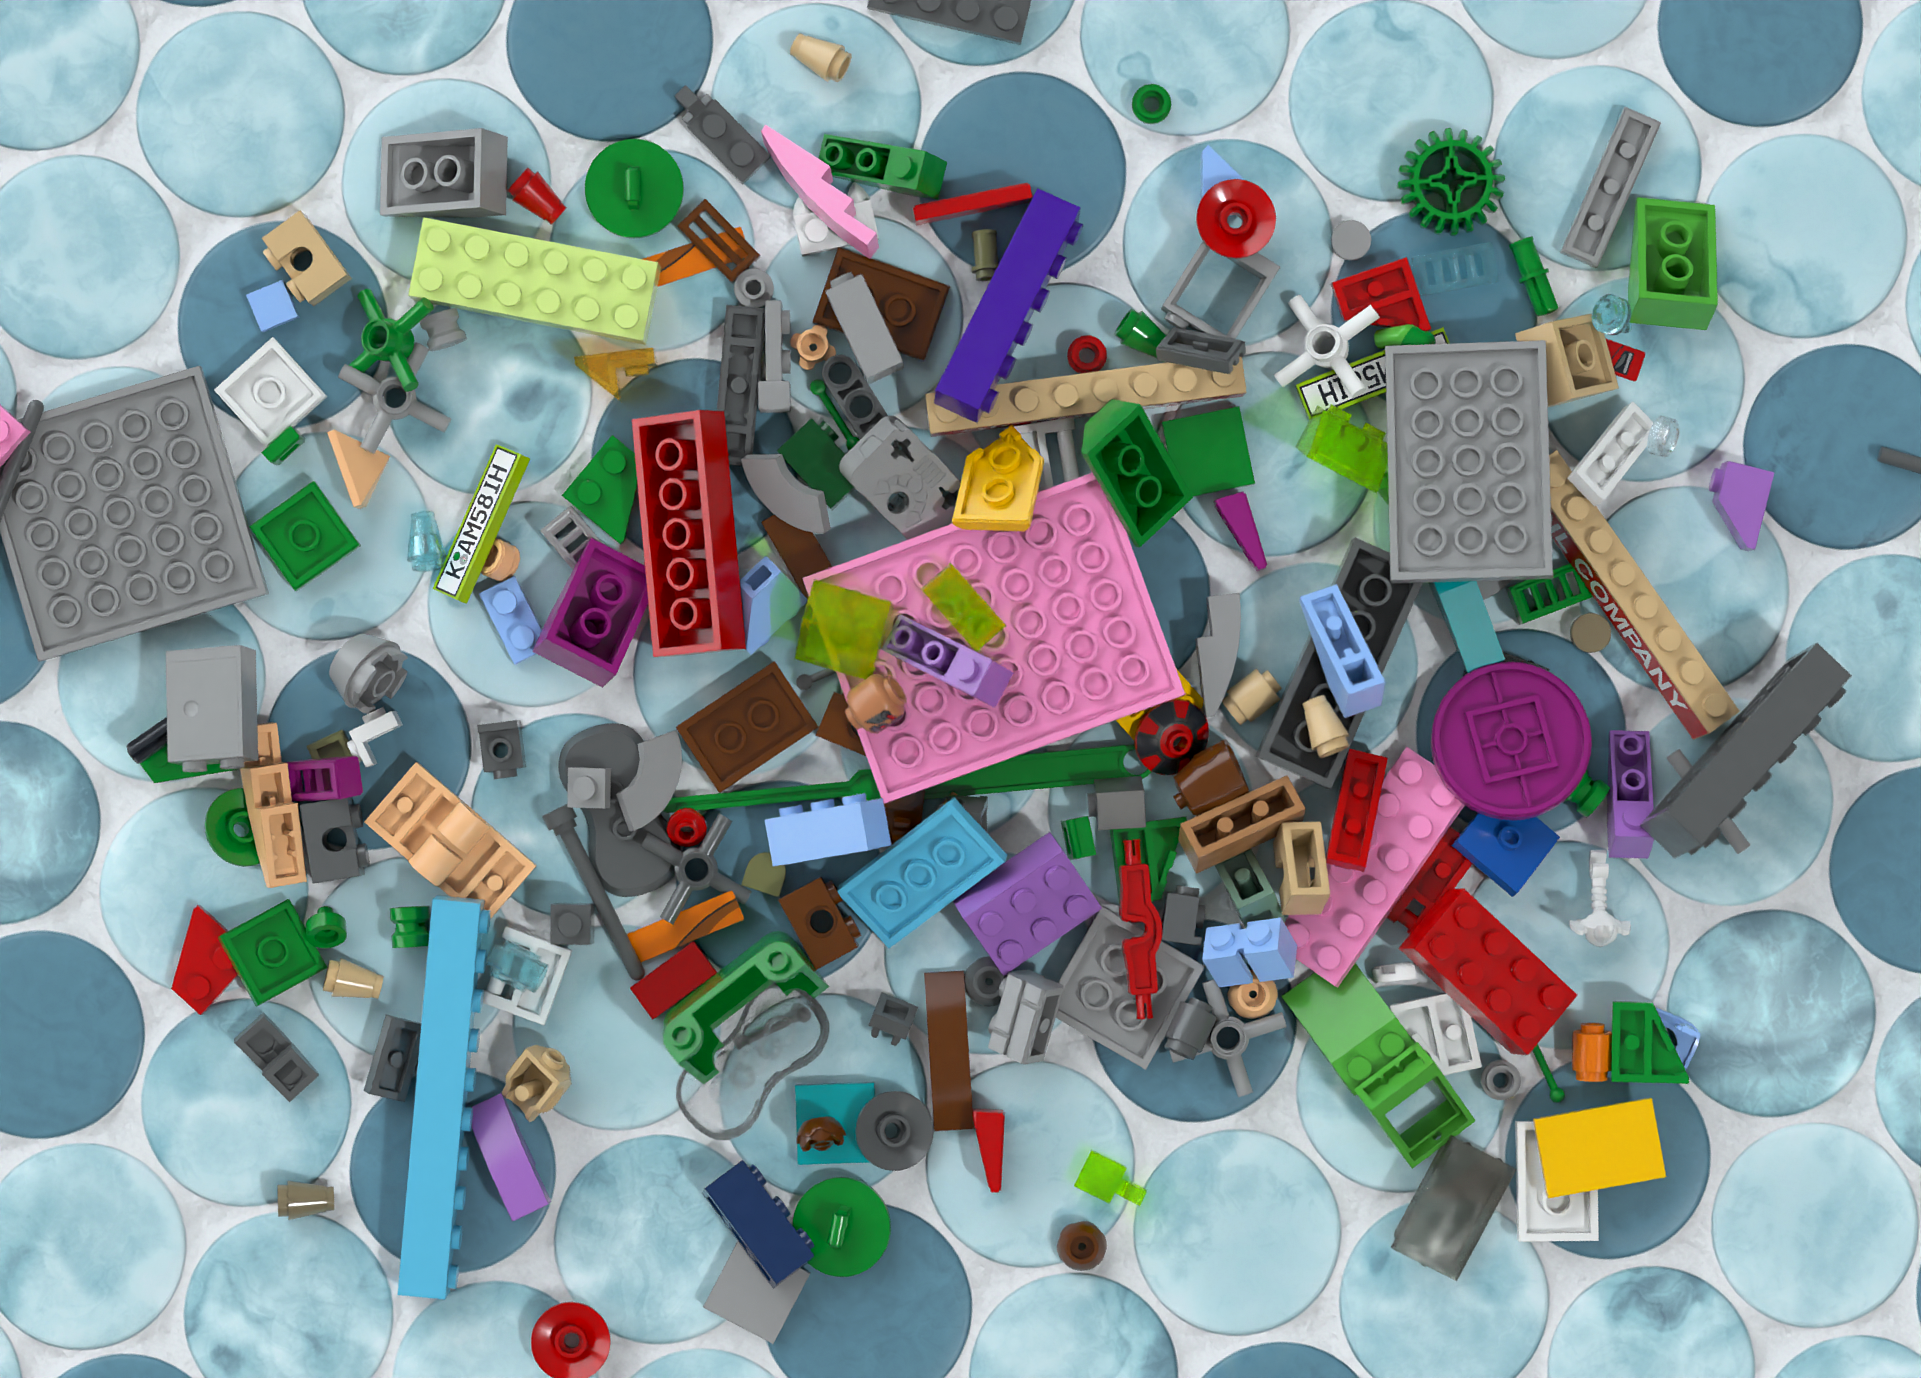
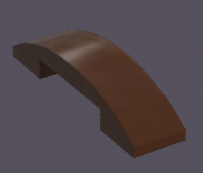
(948, 1050)

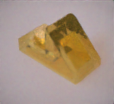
(605, 367)

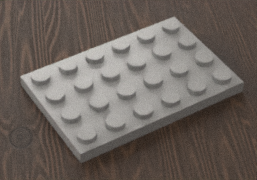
(1468, 462)

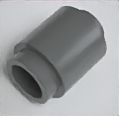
(1190, 1028)

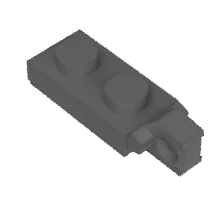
(722, 135)

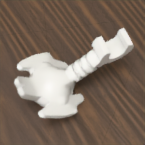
(1599, 926)

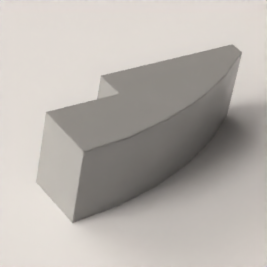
(1218, 652)

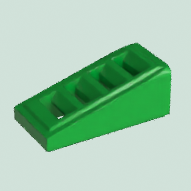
(1520, 604)

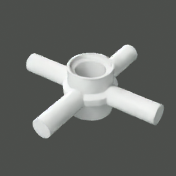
(1337, 356)

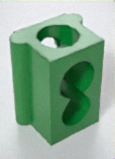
(1078, 837)

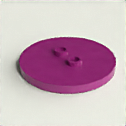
(1511, 741)

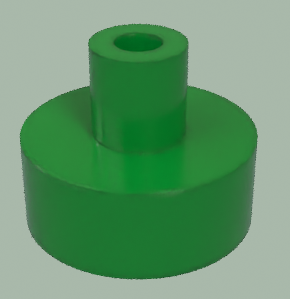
(326, 928)

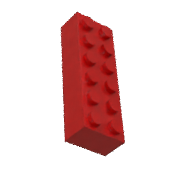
(688, 533)

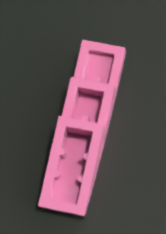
(812, 183)

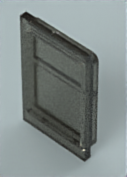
(1452, 1207)

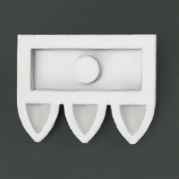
(816, 236)

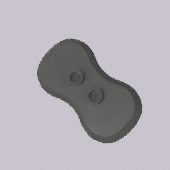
(613, 850)

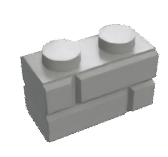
(1025, 1016)

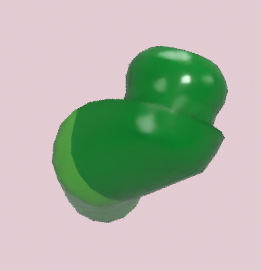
(1402, 335)

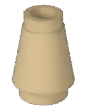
(822, 57)
(1324, 727)
(351, 980)

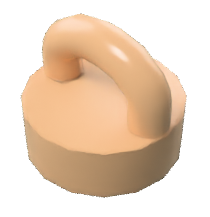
(501, 561)

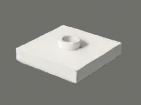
(270, 392)

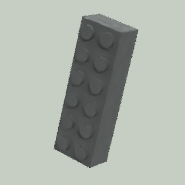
(1380, 614)
(1746, 752)

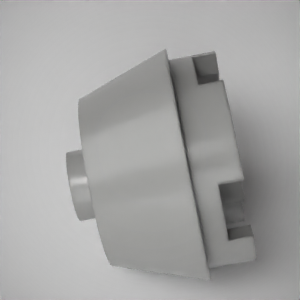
(367, 671)

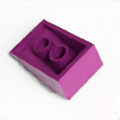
(595, 614)

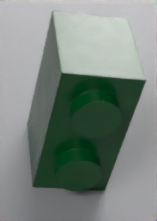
(817, 461)

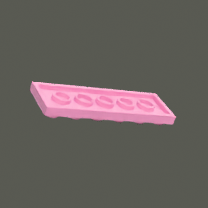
(1408, 825)

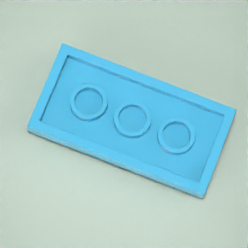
(921, 873)

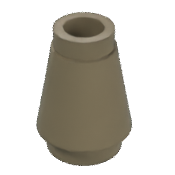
(303, 1199)

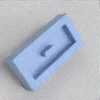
(512, 618)

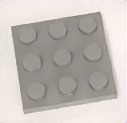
(1098, 996)

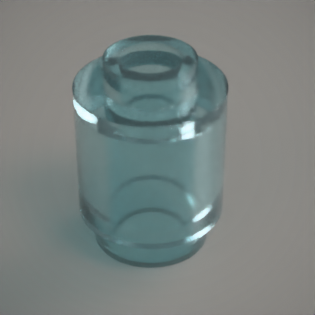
(517, 966)

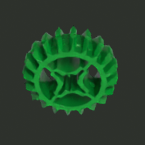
(1469, 179)

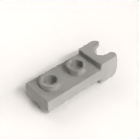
(774, 393)

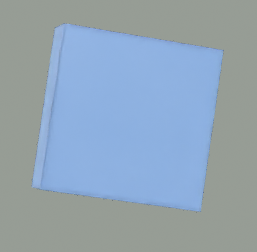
(272, 306)

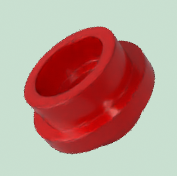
(1082, 343)
(683, 818)

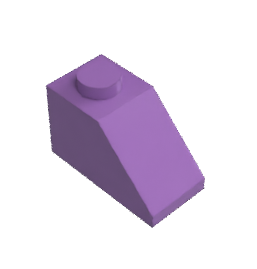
(1741, 500)

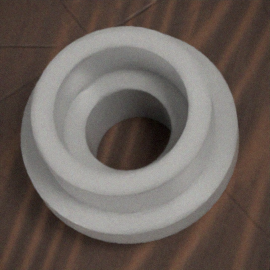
(758, 300)
(1513, 1080)

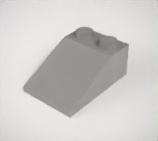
(444, 174)

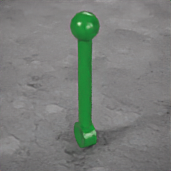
(818, 388)
(1556, 1094)

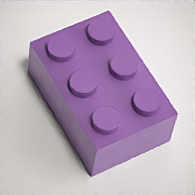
(1026, 903)

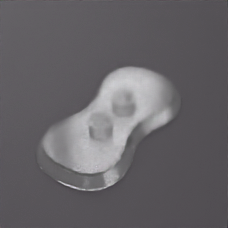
(768, 1043)

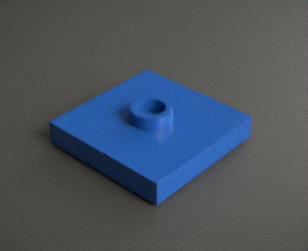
(1506, 848)

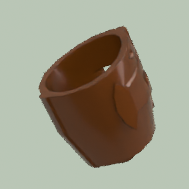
(1210, 779)

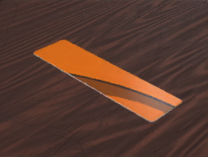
(689, 260)
(689, 926)

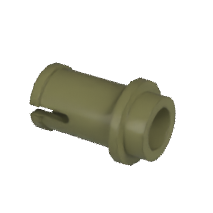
(985, 254)

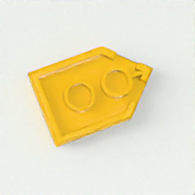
(999, 485)

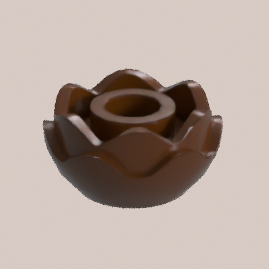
(820, 1134)
(1078, 1233)

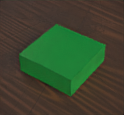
(284, 446)

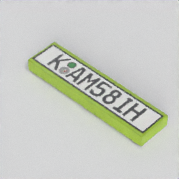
(1329, 389)
(481, 523)

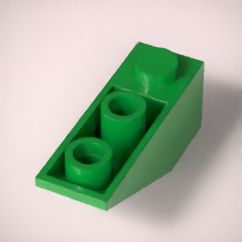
(884, 166)

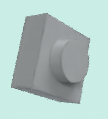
(589, 787)

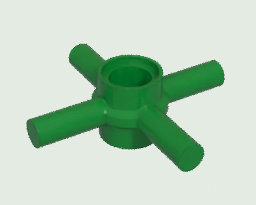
(389, 338)

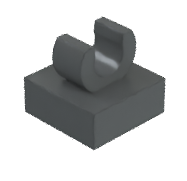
(892, 1017)

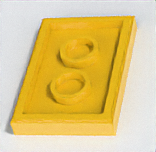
(1599, 1147)

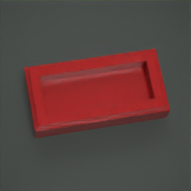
(673, 980)

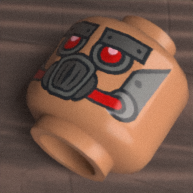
(875, 703)

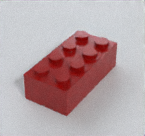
(1488, 971)

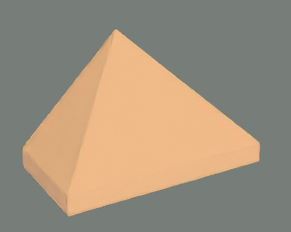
(358, 467)

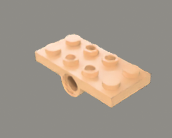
(449, 841)

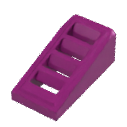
(1239, 519)
(325, 778)

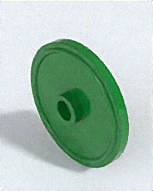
(634, 188)
(845, 1225)

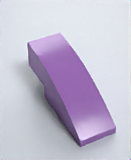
(508, 1158)

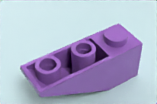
(947, 660)
(1629, 794)

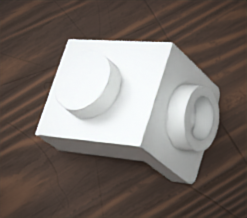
(376, 724)

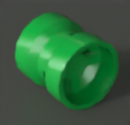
(1588, 795)
(410, 926)

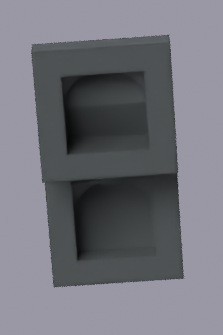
(276, 1057)

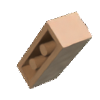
(1240, 824)

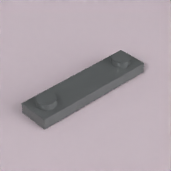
(740, 378)

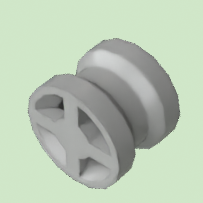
(443, 329)

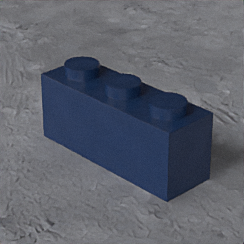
(759, 1223)

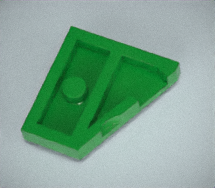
(607, 488)
(1157, 850)

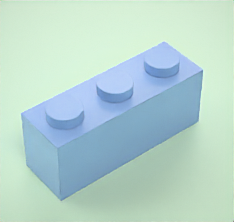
(827, 830)

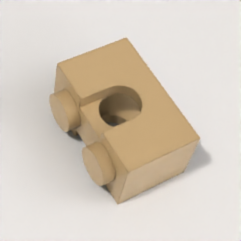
(325, 272)
(1296, 850)

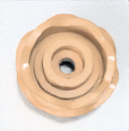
(1253, 1007)

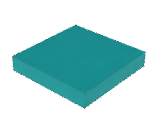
(838, 1101)

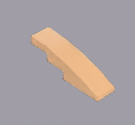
(272, 812)

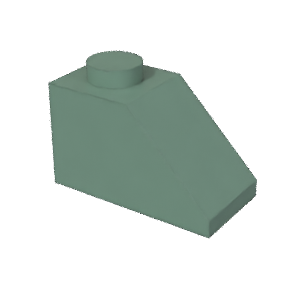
(1249, 888)

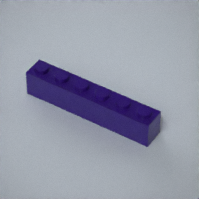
(1007, 306)

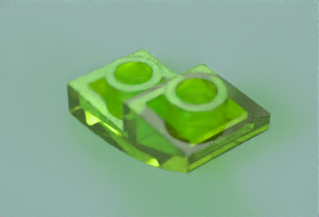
(963, 607)

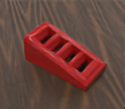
(990, 1136)

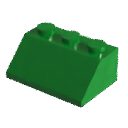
(1133, 469)

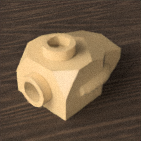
(537, 1080)

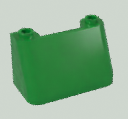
(691, 1023)

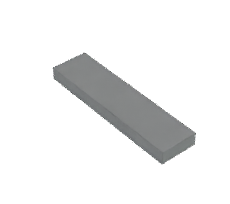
(1610, 187)

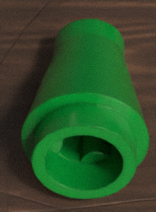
(1139, 333)

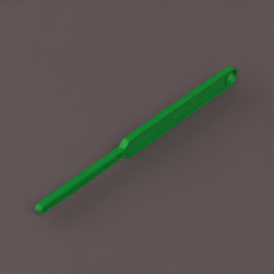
(1010, 775)

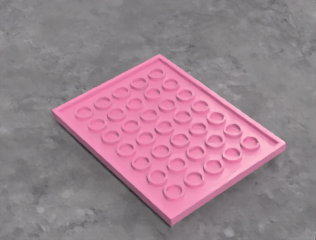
(1073, 637)

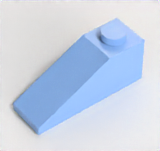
(1342, 652)

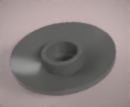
(912, 1136)

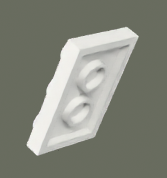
(1544, 1218)

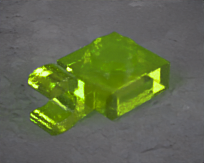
(1104, 1178)

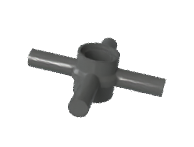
(680, 859)

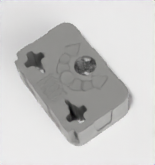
(910, 473)

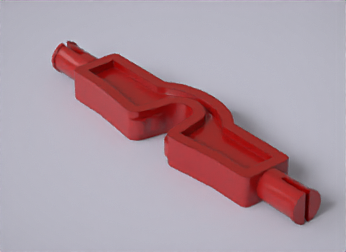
(1141, 950)

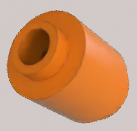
(1592, 1052)

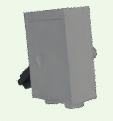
(208, 710)

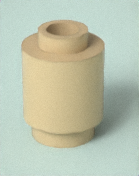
(1252, 696)

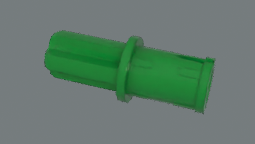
(1534, 276)

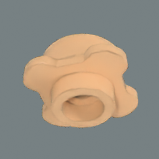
(802, 342)

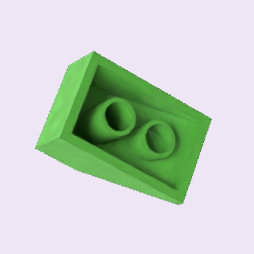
(1673, 264)
(1349, 1025)

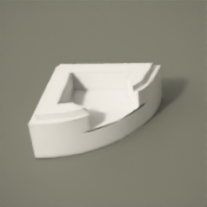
(1394, 972)

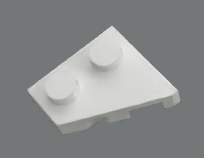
(1441, 1030)

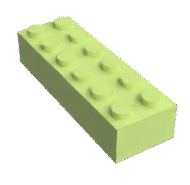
(534, 281)

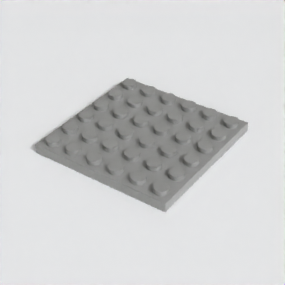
(127, 517)

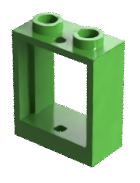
(1398, 1082)

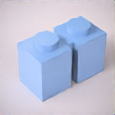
(1264, 944)

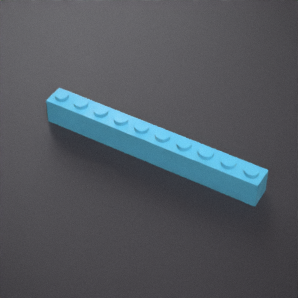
(441, 1097)

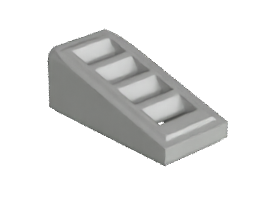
(561, 522)

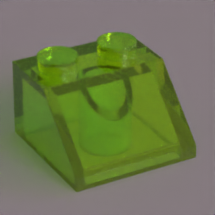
(1344, 447)
(843, 630)

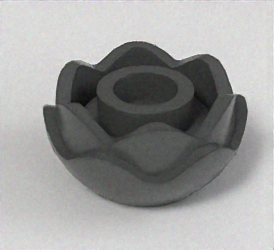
(975, 982)

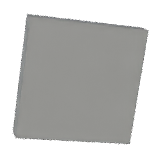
(748, 1298)

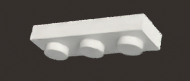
(1612, 454)

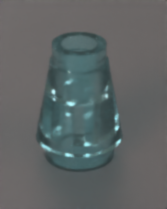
(425, 543)

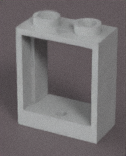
(1180, 318)
(864, 327)

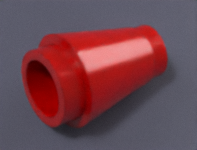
(536, 196)

